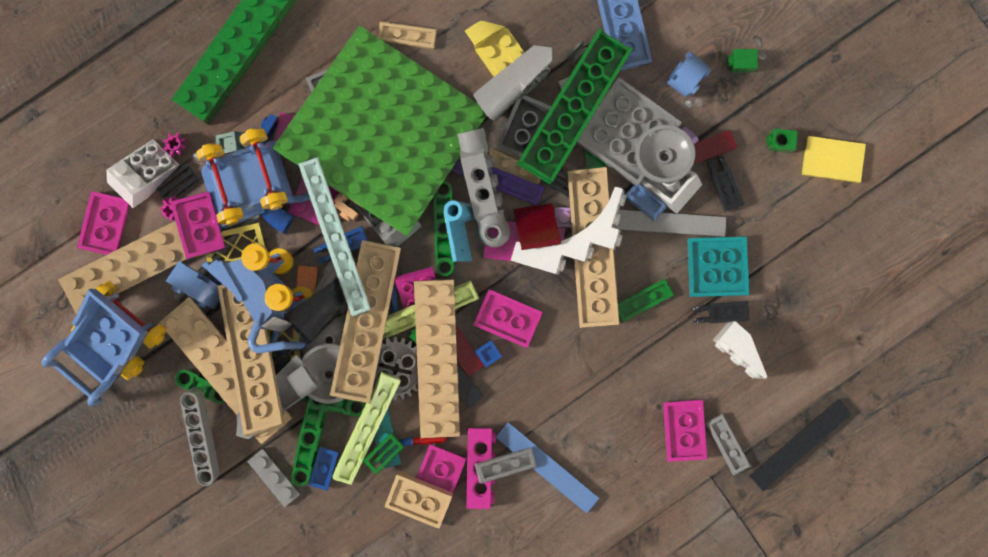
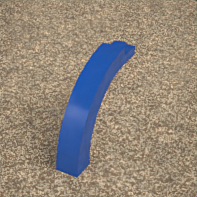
(277, 218)

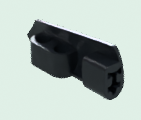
(318, 311)

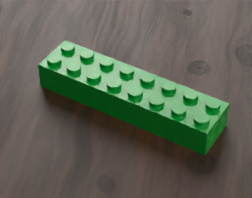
(230, 56)

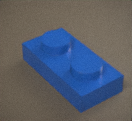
(323, 468)

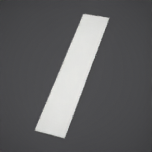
(277, 324)

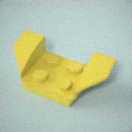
(494, 45)

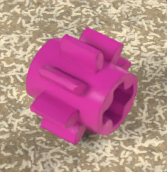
(174, 139)
(167, 209)

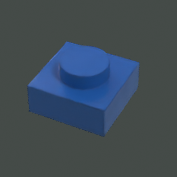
(488, 353)

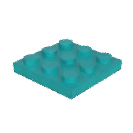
(718, 266)

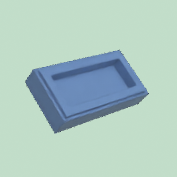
(645, 201)

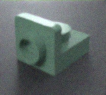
(230, 141)

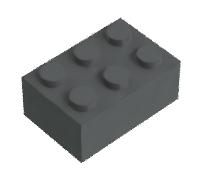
(522, 125)

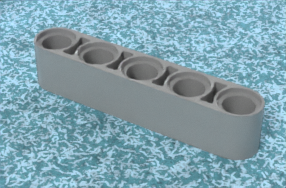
(197, 445)

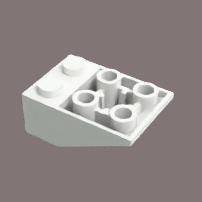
(141, 173)
(739, 344)

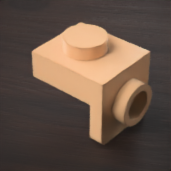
(346, 212)

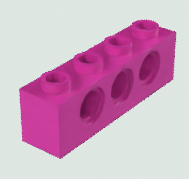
(475, 499)

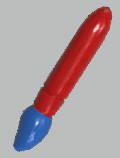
(418, 440)

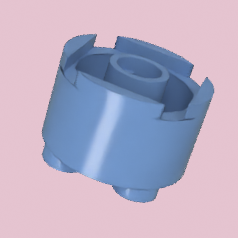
(688, 75)

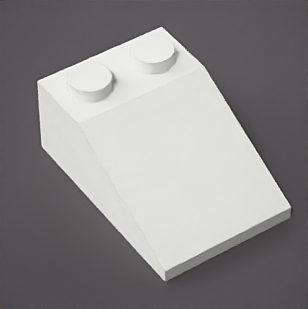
(674, 194)

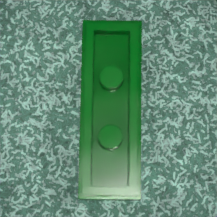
(644, 300)

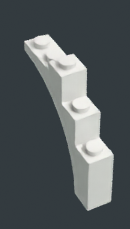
(578, 247)

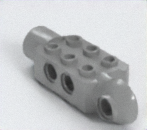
(486, 209)

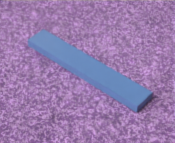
(549, 469)

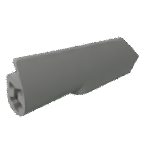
(514, 80)
(293, 384)

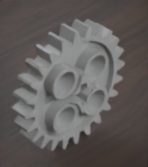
(399, 351)

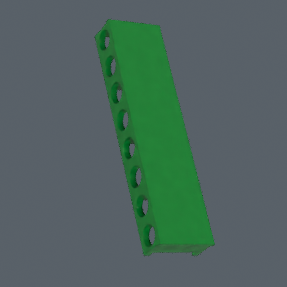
(574, 106)

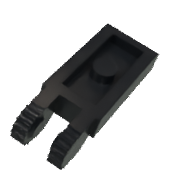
(725, 185)
(724, 312)

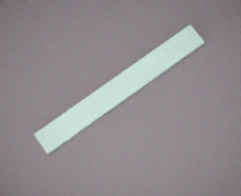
(334, 236)

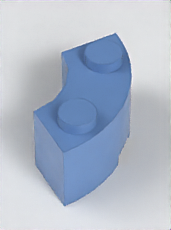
(194, 284)

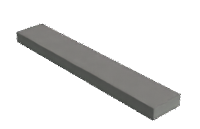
(672, 223)

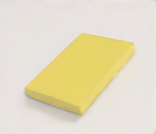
(833, 159)

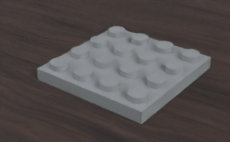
(619, 125)

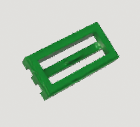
(395, 441)

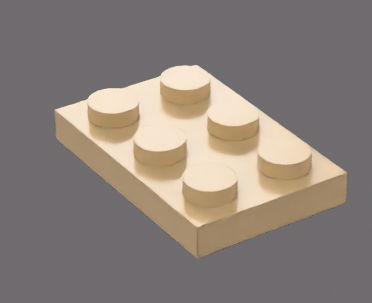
(418, 499)

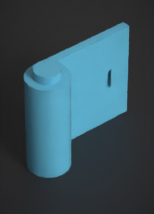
(456, 215)

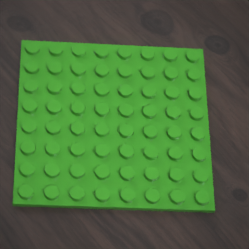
(381, 130)

